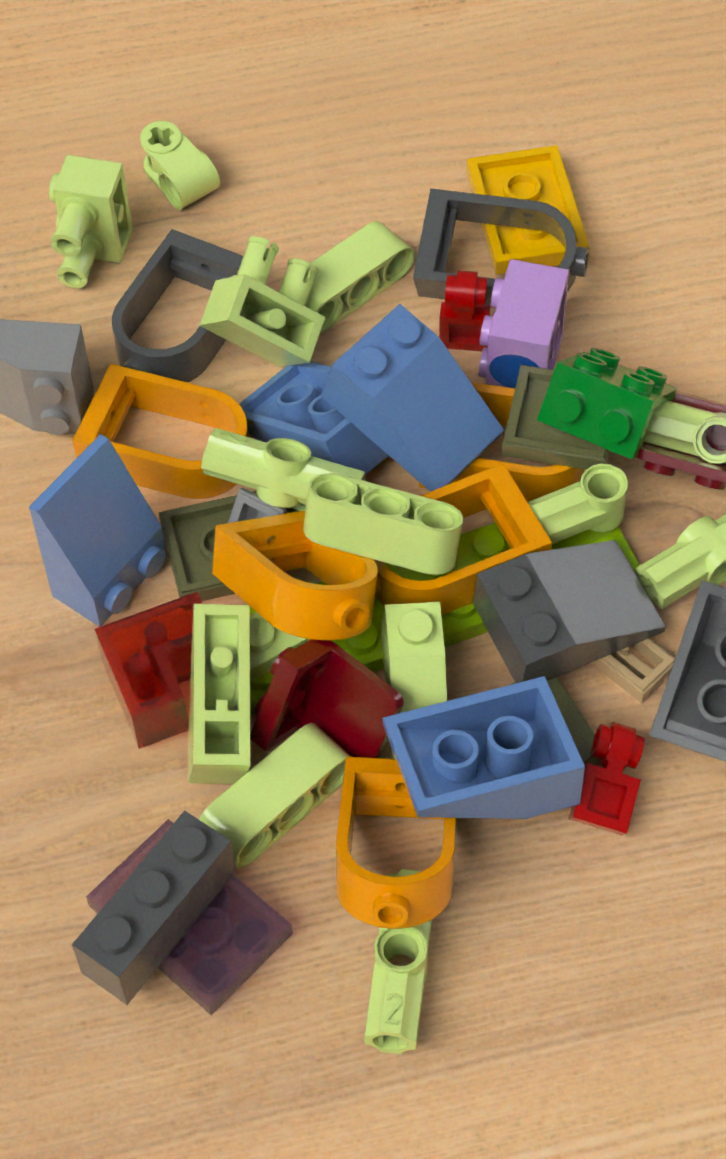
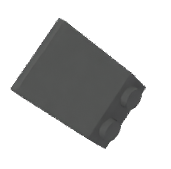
(564, 608)
(695, 694)

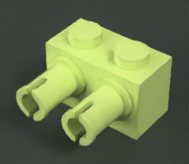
(91, 216)
(261, 318)

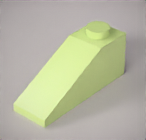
(414, 653)
(219, 694)

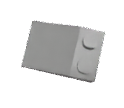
(44, 375)

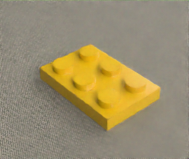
(525, 175)

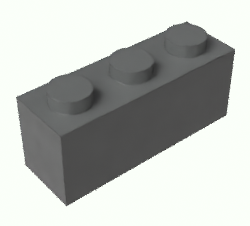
(155, 907)

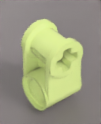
(176, 164)

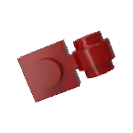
(463, 311)
(606, 792)

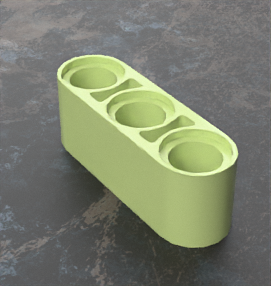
(357, 271)
(382, 523)
(277, 793)

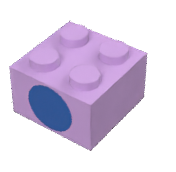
(525, 323)

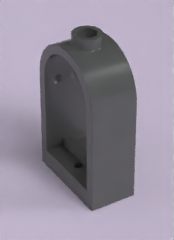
(448, 206)
(180, 258)

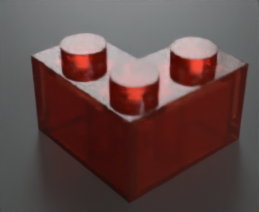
(145, 664)

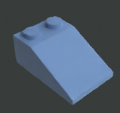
(412, 400)
(294, 409)
(97, 534)
(488, 754)

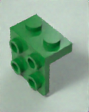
(604, 400)

